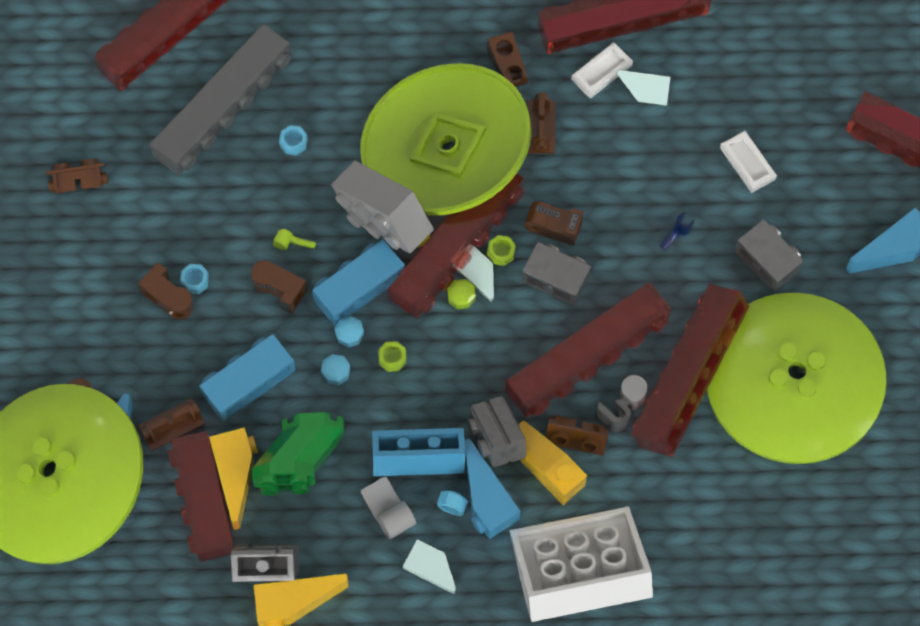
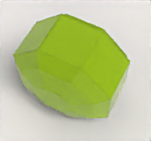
(501, 250)
(461, 294)
(392, 356)

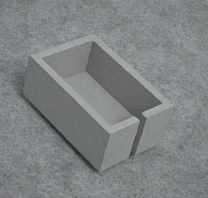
(382, 207)

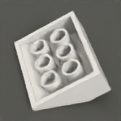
(581, 564)

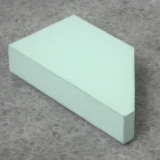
(646, 87)
(479, 273)
(430, 565)

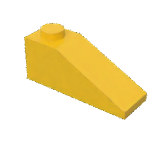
(234, 463)
(551, 465)
(290, 600)

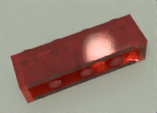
(202, 495)

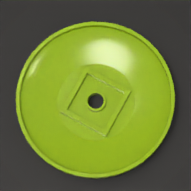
(442, 106)
(805, 416)
(93, 479)

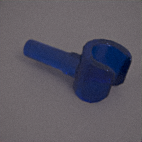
(679, 229)

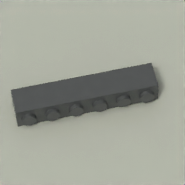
(221, 100)

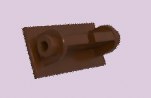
(542, 124)
(65, 177)
(171, 424)
(589, 438)

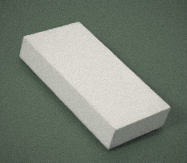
(601, 70)
(748, 161)

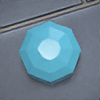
(293, 140)
(194, 278)
(349, 331)
(335, 369)
(452, 503)

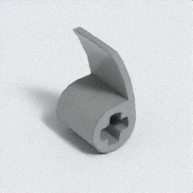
(390, 512)

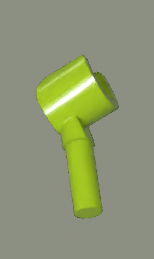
(285, 237)

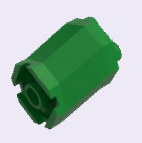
(297, 453)

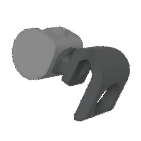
(631, 398)

